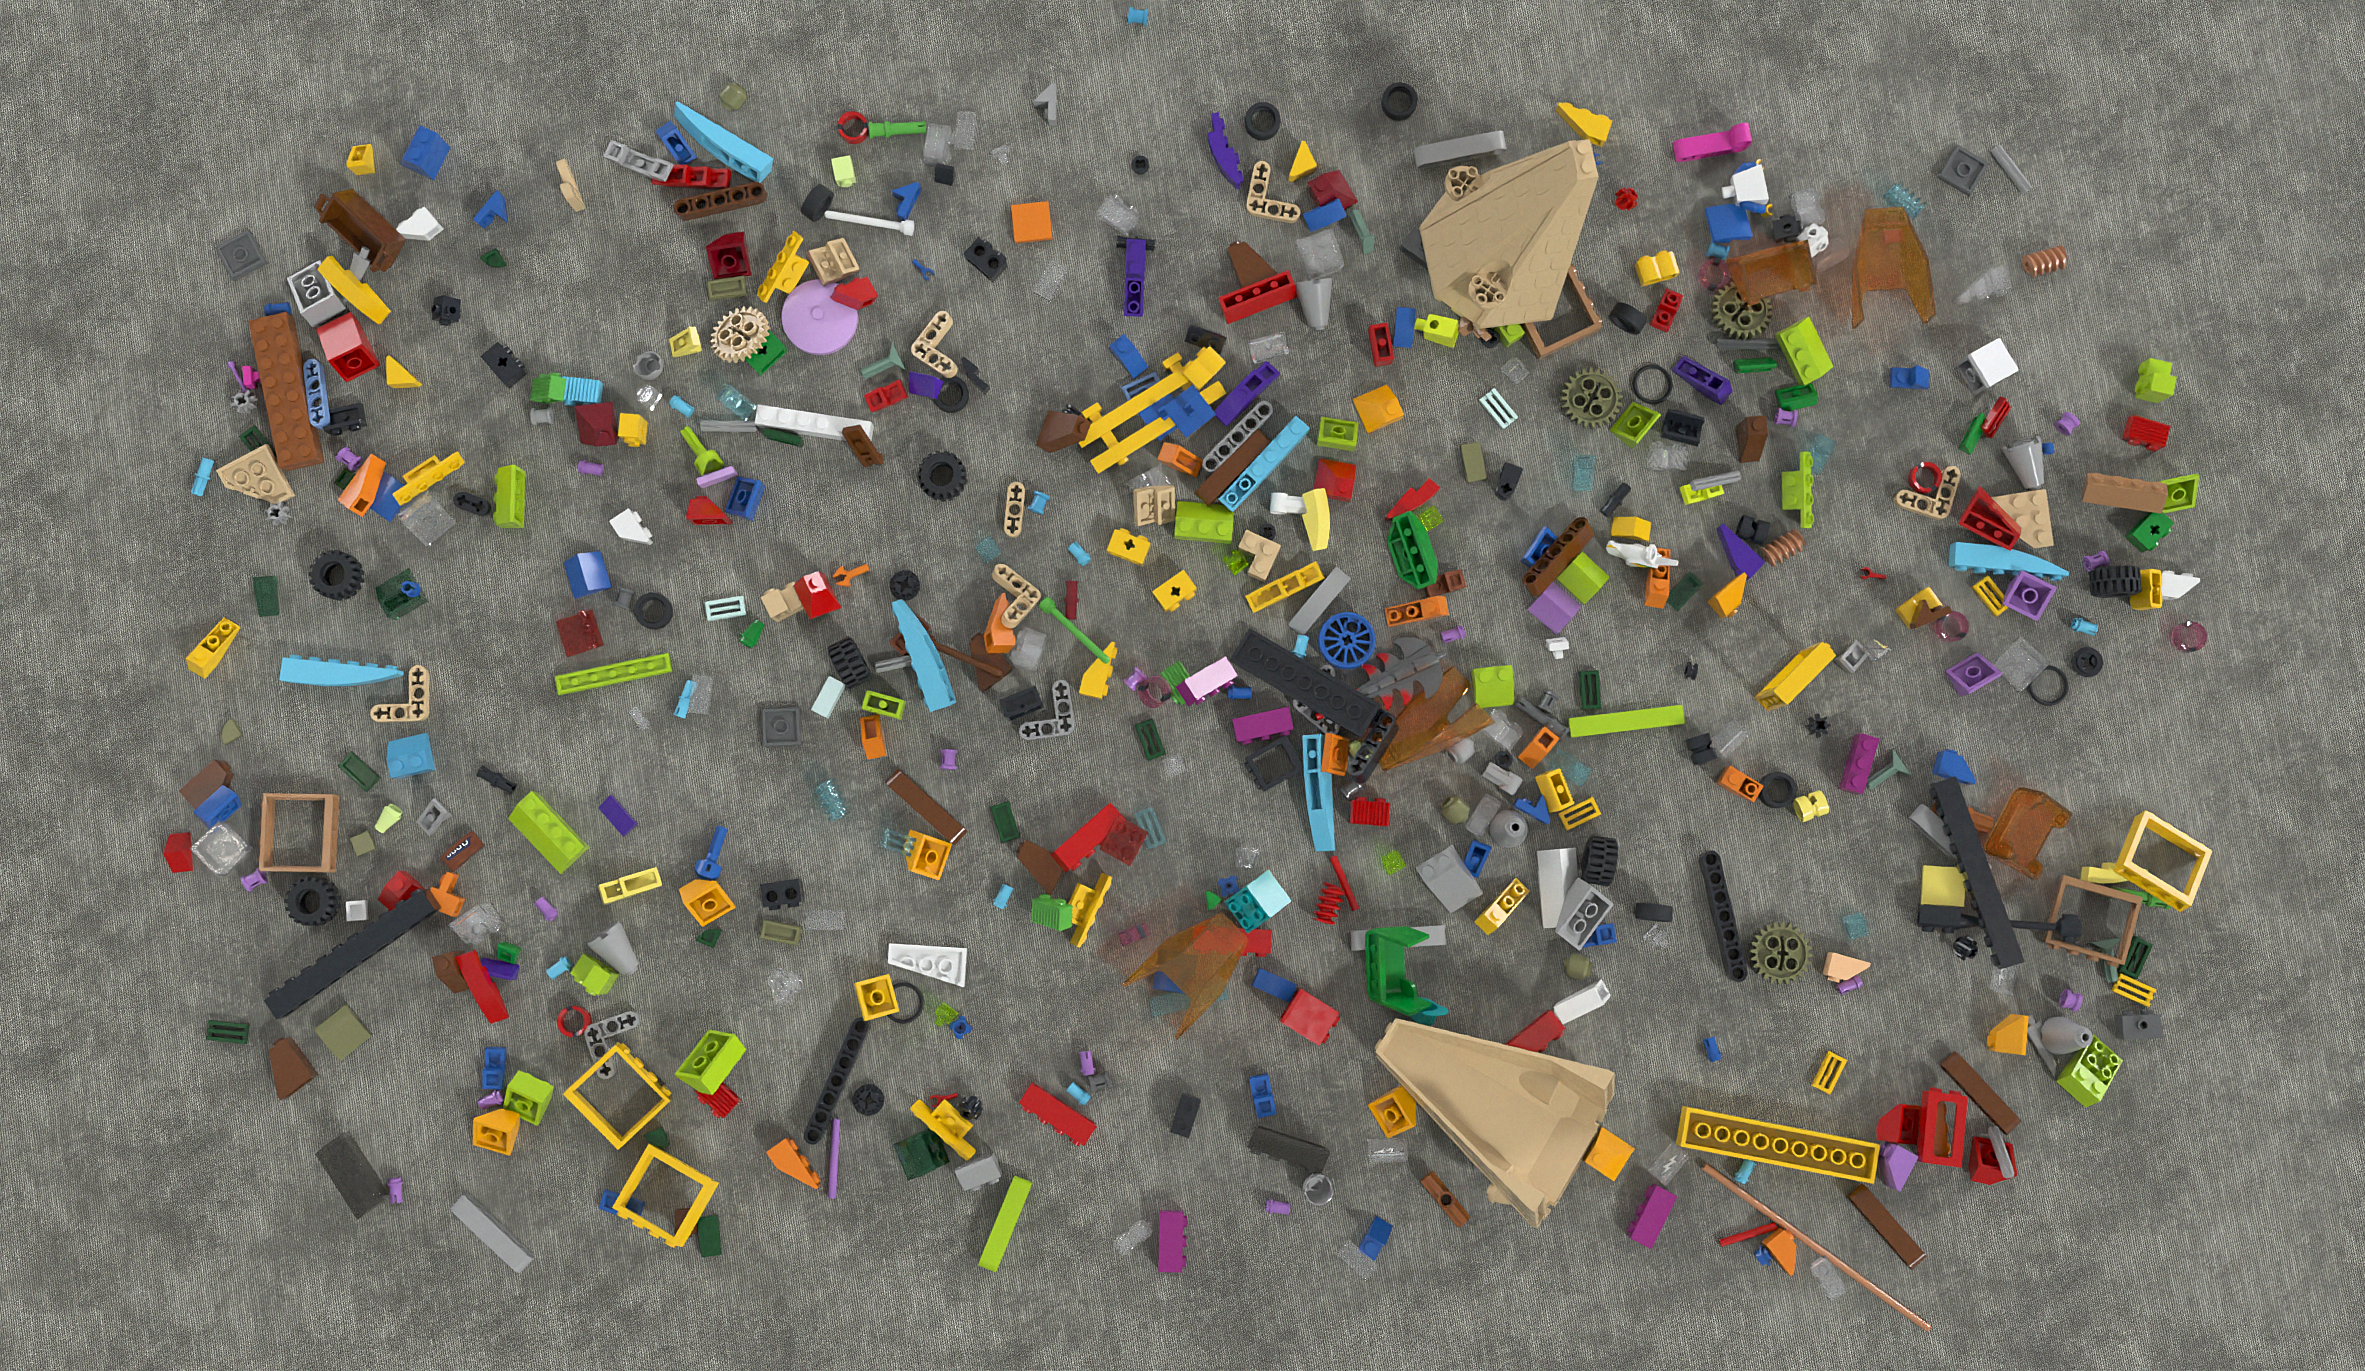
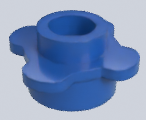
(1224, 882)
(960, 1032)
(1763, 1256)

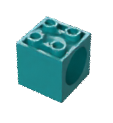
(1257, 901)

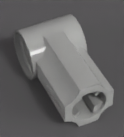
(1507, 781)

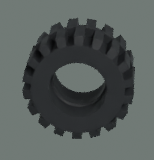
(938, 460)
(322, 569)
(2115, 581)
(849, 662)
(1599, 860)
(297, 897)

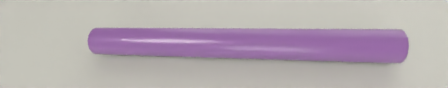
(834, 1158)

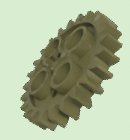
(1755, 321)
(1576, 390)
(1798, 954)

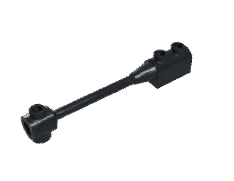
(1950, 919)

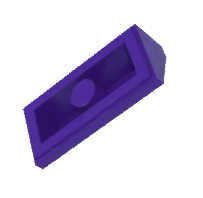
(924, 385)
(617, 815)
(501, 969)

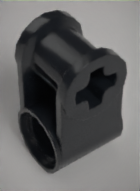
(1508, 478)

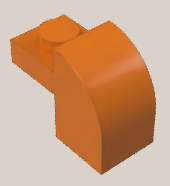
(449, 902)

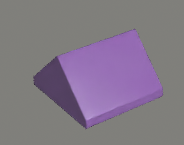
(2028, 595)
(1554, 608)
(1972, 674)

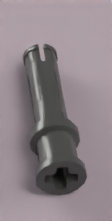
(1542, 718)

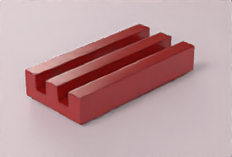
(1995, 417)

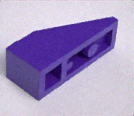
(1703, 380)
(1739, 555)

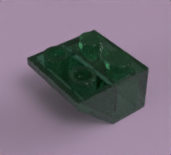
(394, 601)
(921, 1153)

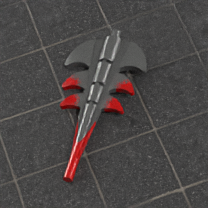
(1418, 666)

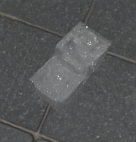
(965, 130)
(1483, 815)
(1828, 1278)

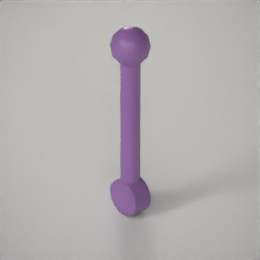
(231, 364)

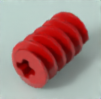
(1328, 904)

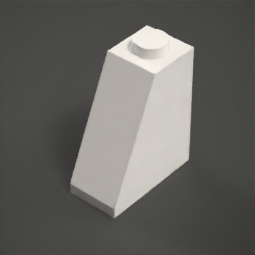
(1582, 1002)

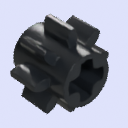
(1812, 725)
(1965, 948)
(970, 1108)

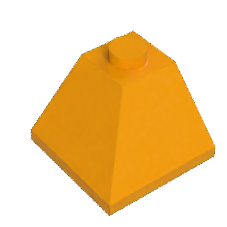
(1378, 408)
(1729, 597)
(927, 855)
(705, 900)
(2009, 1035)
(1394, 1111)
(496, 1130)
(1608, 1153)

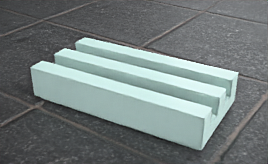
(1489, 396)
(728, 615)

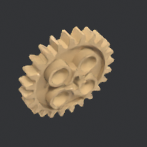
(733, 345)

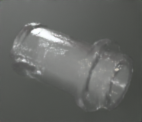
(639, 719)

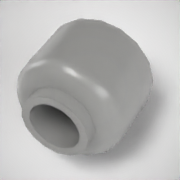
(1460, 751)

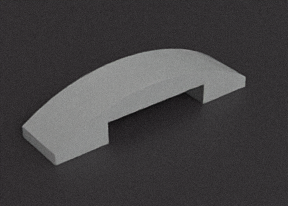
(638, 162)
(1319, 601)

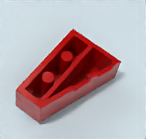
(1990, 520)

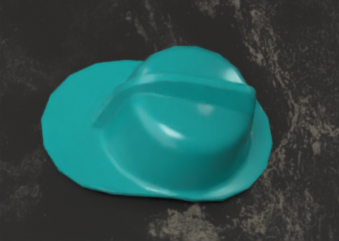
(1428, 1015)

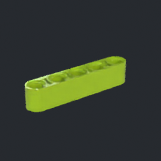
(1005, 1224)

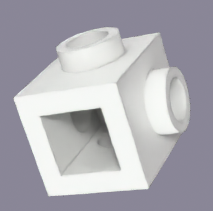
(1816, 237)

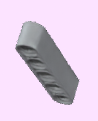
(1460, 149)
(1240, 429)
(1931, 826)
(1436, 935)
(492, 1232)

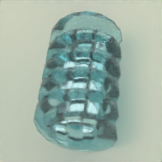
(1903, 199)
(831, 800)

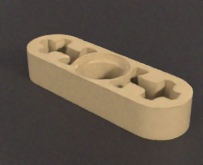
(1008, 523)

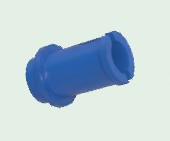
(270, 309)
(411, 592)
(1239, 692)
(1712, 1049)

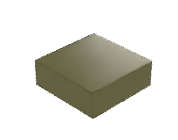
(363, 843)

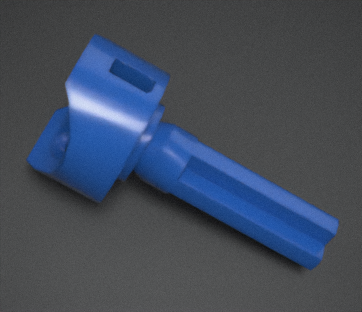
(712, 857)

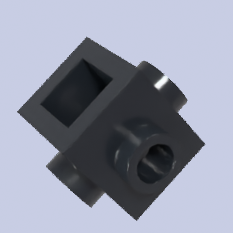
(1786, 235)
(446, 310)

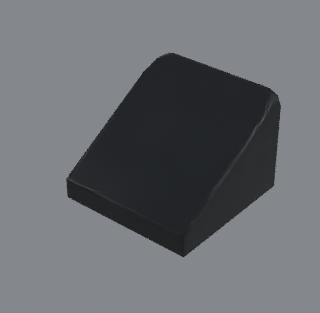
(944, 174)

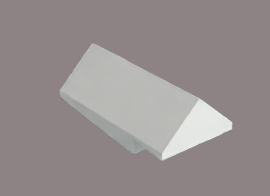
(1555, 877)

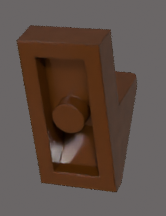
(1925, 615)

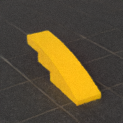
(353, 290)
(1285, 587)

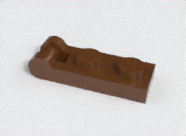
(862, 446)

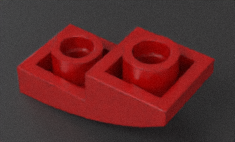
(1666, 310)

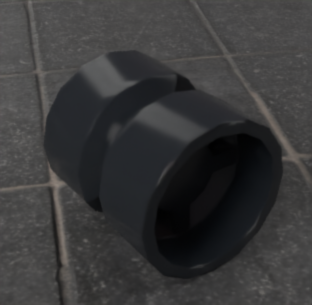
(1753, 530)
(1700, 749)

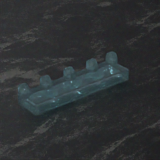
(1174, 1002)

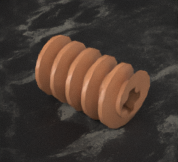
(2044, 261)
(1782, 547)

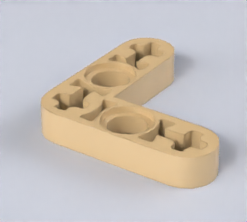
(569, 186)
(1260, 199)
(928, 345)
(1932, 503)
(1022, 598)
(410, 708)

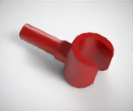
(1871, 574)
(941, 1098)

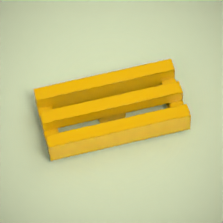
(1985, 600)
(1564, 820)
(2148, 996)
(1815, 1083)

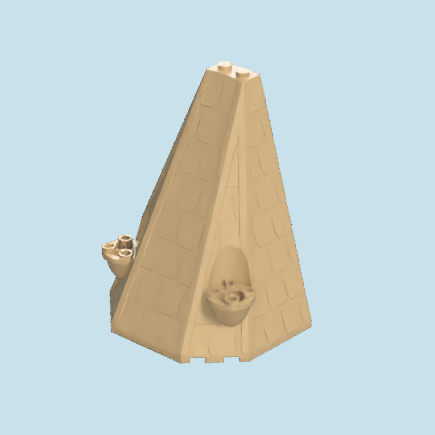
(1508, 236)
(1505, 1107)

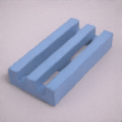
(1127, 395)

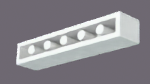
(807, 422)

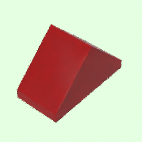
(178, 852)

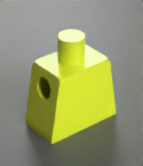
(1445, 332)

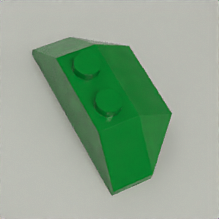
(1412, 551)

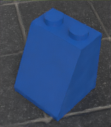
(425, 153)

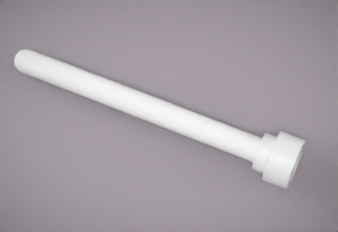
(906, 226)

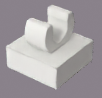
(1557, 645)

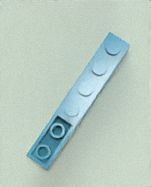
(724, 145)
(1265, 463)
(2001, 561)
(925, 659)
(333, 673)
(1318, 793)

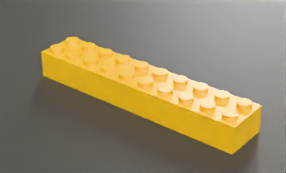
(1777, 1144)

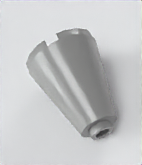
(1315, 301)
(2027, 461)
(1502, 831)
(615, 948)
(2064, 1036)

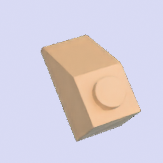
(1841, 967)

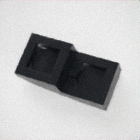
(972, 371)

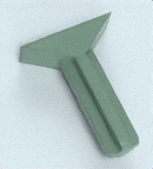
(1366, 239)
(883, 364)
(1894, 766)
(2106, 947)

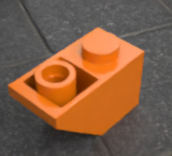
(1538, 747)
(1739, 784)

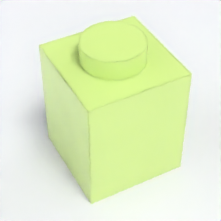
(844, 171)

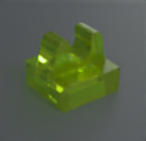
(1431, 518)
(1236, 562)
(1392, 862)
(945, 1014)

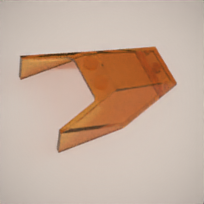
(1891, 259)
(1426, 725)
(1197, 962)

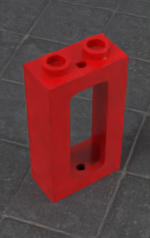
(1928, 1123)

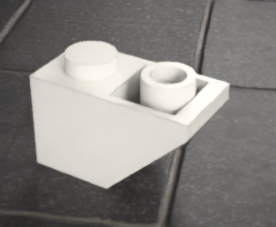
(420, 226)
(630, 529)
(2176, 585)

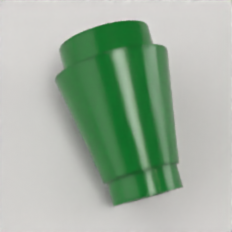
(751, 634)

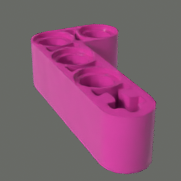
(1713, 144)

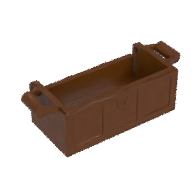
(361, 226)

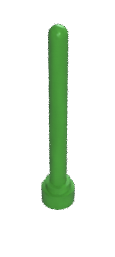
(1048, 606)

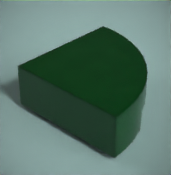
(493, 259)
(709, 937)
(657, 1138)

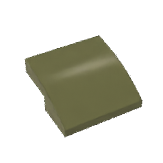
(342, 1032)

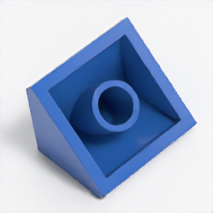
(745, 498)
(1540, 544)
(587, 574)
(218, 807)

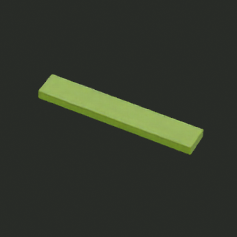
(613, 674)
(1626, 721)

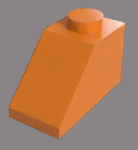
(1180, 459)
(872, 736)
(1782, 1248)

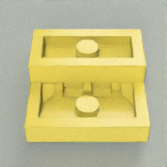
(1942, 886)

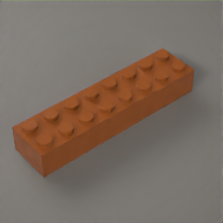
(284, 391)

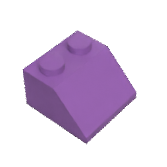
(1895, 1164)

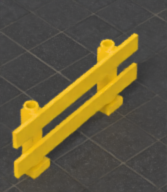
(1103, 425)

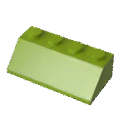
(547, 831)

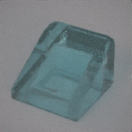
(988, 549)
(1856, 925)

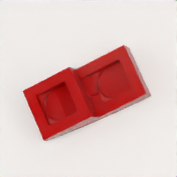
(886, 396)

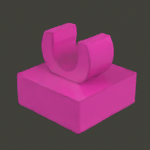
(250, 377)

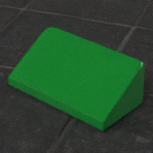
(1754, 365)
(1796, 397)
(1972, 435)

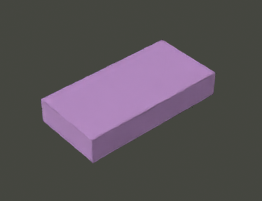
(716, 477)

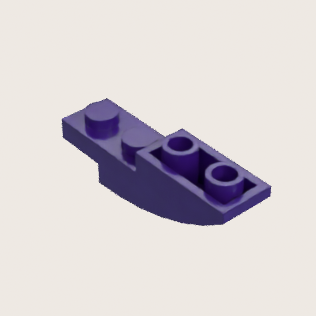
(1224, 157)
(1134, 277)
(1246, 392)

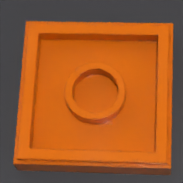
(1031, 222)
(1335, 754)

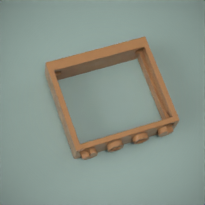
(1587, 304)
(330, 832)
(2134, 900)

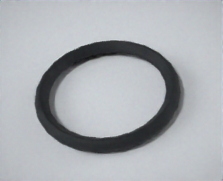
(1640, 396)
(2066, 687)
(920, 1007)

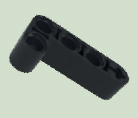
(1361, 767)

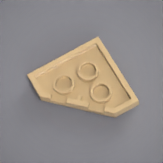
(257, 476)
(2031, 514)

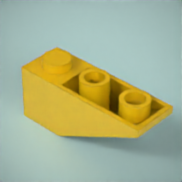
(1585, 123)
(212, 648)
(1095, 678)
(1501, 906)

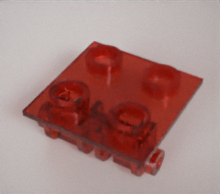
(579, 633)
(1124, 840)

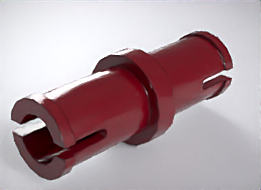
(1071, 600)

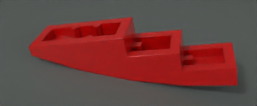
(697, 177)
(481, 987)

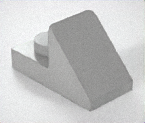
(1048, 100)
(1851, 658)
(433, 816)

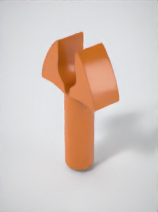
(849, 574)

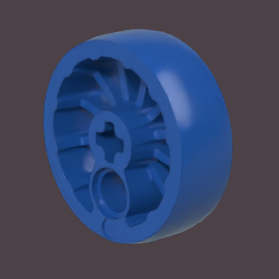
(1351, 618)

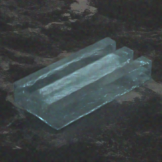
(1156, 843)
(908, 845)

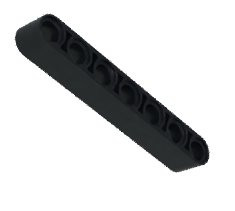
(1729, 923)
(830, 1087)

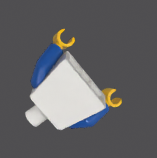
(1749, 188)

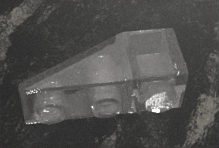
(1991, 282)

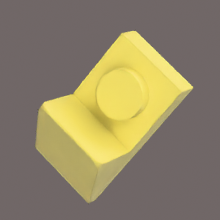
(685, 342)

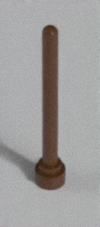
(965, 658)

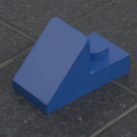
(908, 195)
(494, 206)
(1909, 378)
(1537, 812)
(1476, 857)
(1375, 1237)

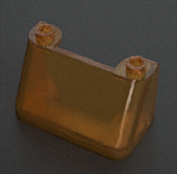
(1773, 271)
(2024, 829)

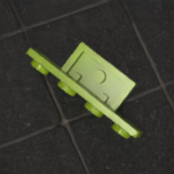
(1797, 490)

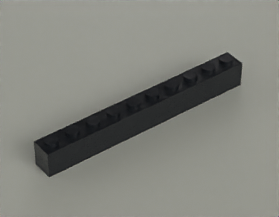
(1976, 872)
(352, 954)

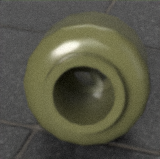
(732, 96)
(1455, 810)
(1578, 966)

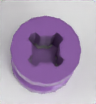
(2067, 423)
(2070, 1000)

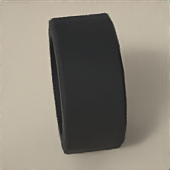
(1402, 87)
(1262, 135)
(817, 202)
(1627, 318)
(963, 401)
(639, 608)
(1792, 790)
(1654, 912)

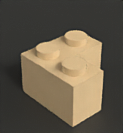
(1262, 550)
(782, 603)

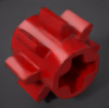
(1626, 199)

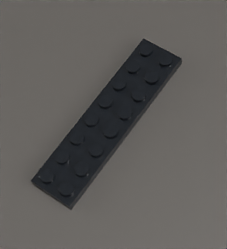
(1305, 683)

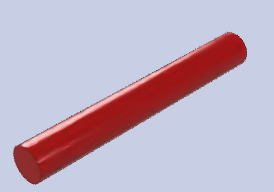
(1344, 883)
(1747, 1234)

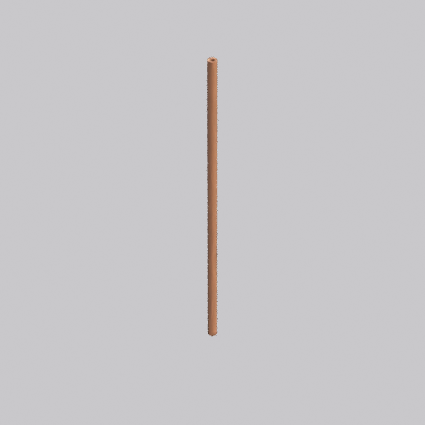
(1816, 1247)

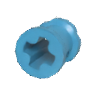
(1138, 16)
(1717, 250)
(1038, 502)

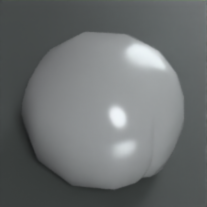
(648, 365)
(1318, 1189)

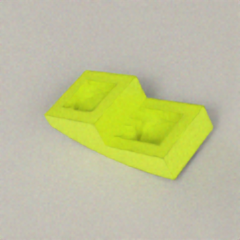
(1690, 496)

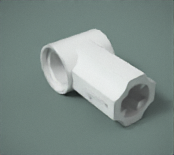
(1284, 504)

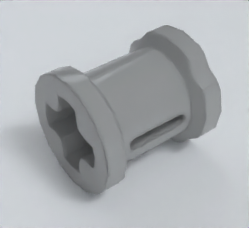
(542, 415)

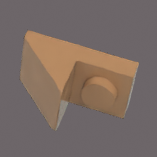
(1466, 326)

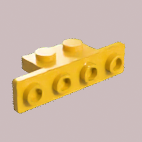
(786, 269)
(426, 475)
(1085, 905)
(947, 1124)

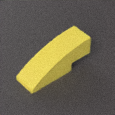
(1317, 518)
(2102, 875)
(629, 885)

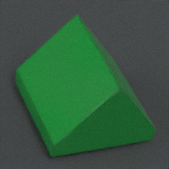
(1212, 900)
(508, 952)

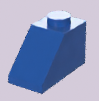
(676, 143)
(1128, 356)
(1950, 764)

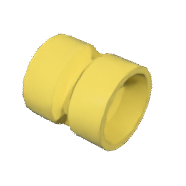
(1809, 806)

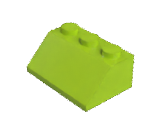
(1804, 351)
(509, 497)
(1203, 523)
(711, 1061)

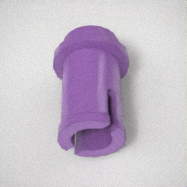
(590, 468)
(1453, 634)
(547, 910)
(1850, 984)
(1087, 1063)
(496, 1097)
(395, 1189)
(1277, 1207)

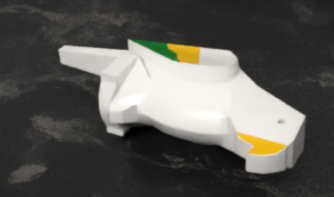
(1639, 555)

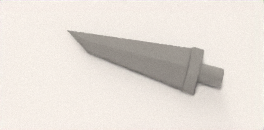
(359, 264)
(2035, 1035)

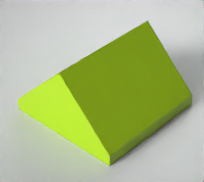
(1634, 424)
(1337, 434)
(2181, 493)
(1583, 578)

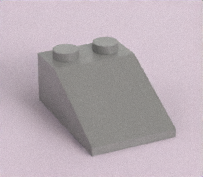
(315, 295)
(1449, 879)
(1581, 913)

